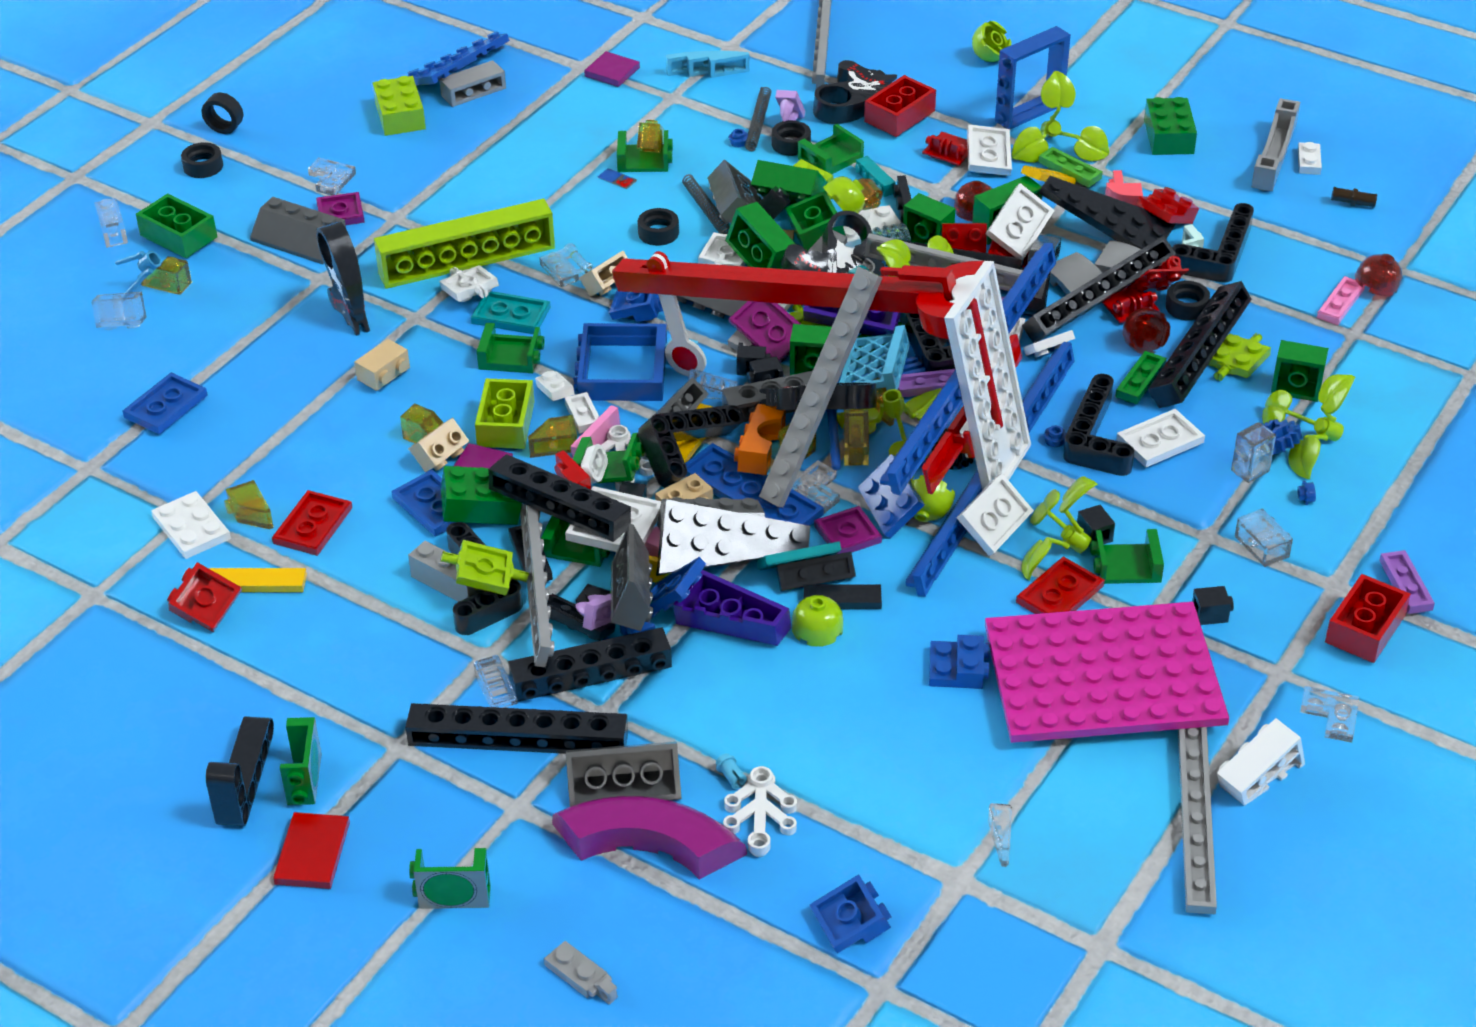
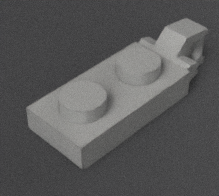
(581, 973)

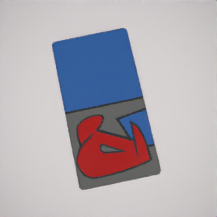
(617, 178)

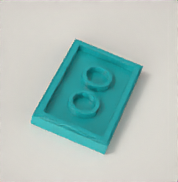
(511, 312)
(773, 560)

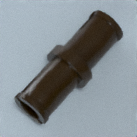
(1354, 197)

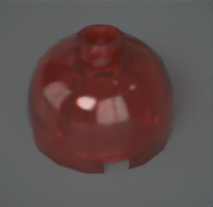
(965, 198)
(1380, 273)
(1146, 330)

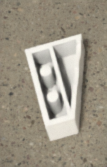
(1261, 761)

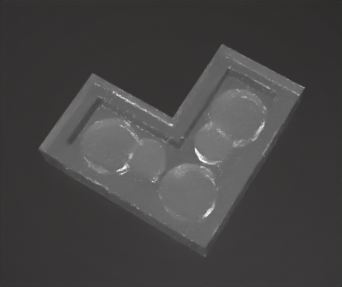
(332, 175)
(813, 485)
(1338, 709)

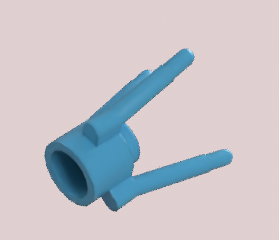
(146, 264)

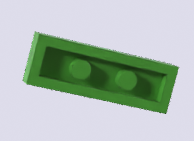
(1068, 165)

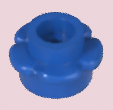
(738, 137)
(1055, 436)
(1306, 492)

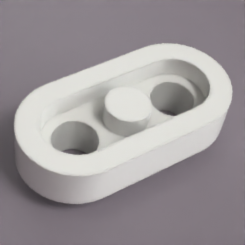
(595, 462)

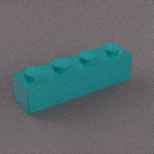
(870, 170)

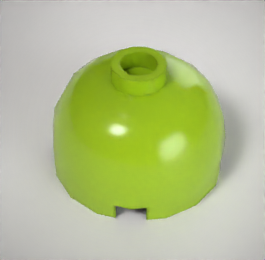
(989, 40)
(846, 193)
(936, 504)
(817, 620)

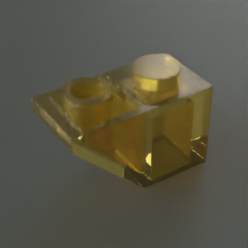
(650, 136)

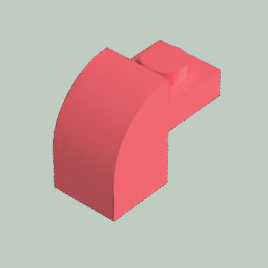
(1123, 191)

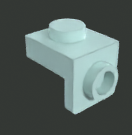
(1192, 236)

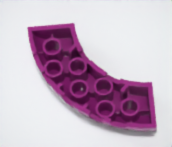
(649, 826)

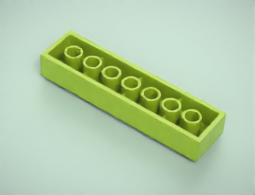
(464, 243)

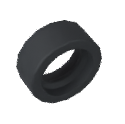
(217, 123)
(789, 129)
(204, 168)
(659, 236)
(1186, 289)

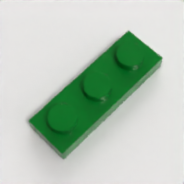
(1140, 377)

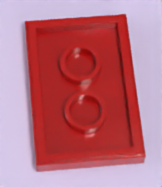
(312, 522)
(1060, 588)
(311, 850)

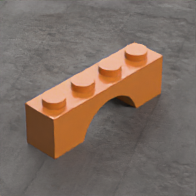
(756, 445)

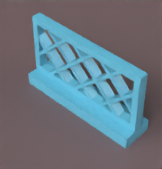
(892, 362)

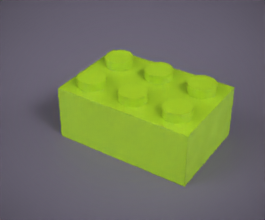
(399, 105)
(504, 413)

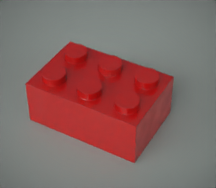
(900, 105)
(1367, 618)

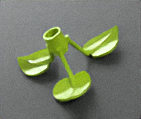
(1059, 93)
(898, 254)
(1332, 394)
(894, 406)
(1072, 535)

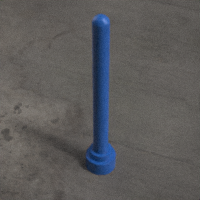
(834, 439)

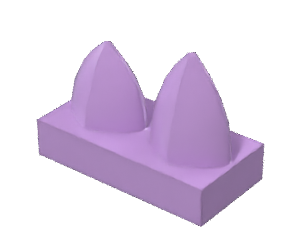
(790, 105)
(596, 611)

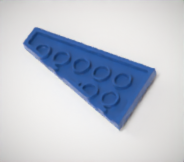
(451, 63)

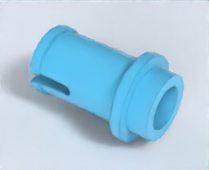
(727, 765)

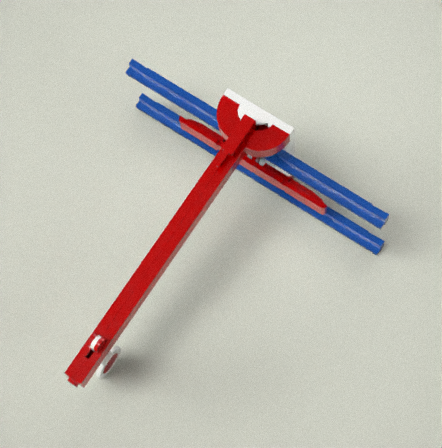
(952, 304)

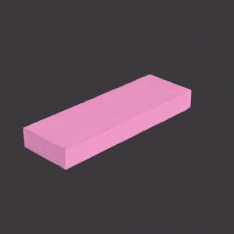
(1340, 301)
(600, 428)

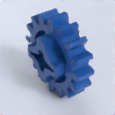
(1286, 434)

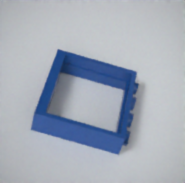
(1059, 44)
(621, 335)

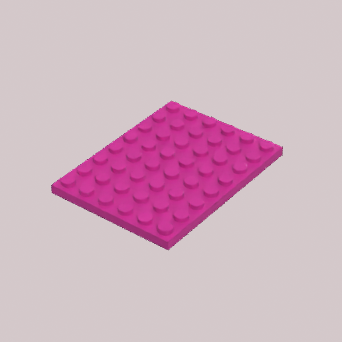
(1104, 672)

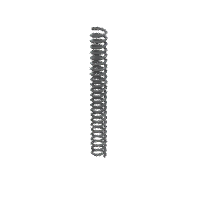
(755, 115)
(704, 209)

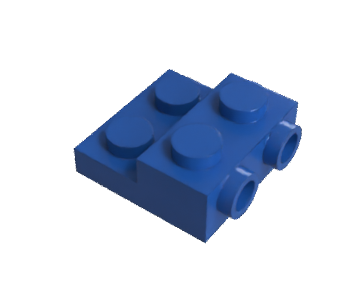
(640, 305)
(959, 662)
(851, 913)

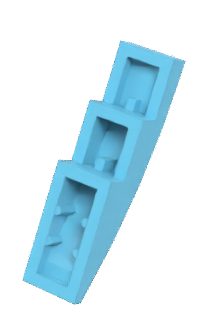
(708, 62)

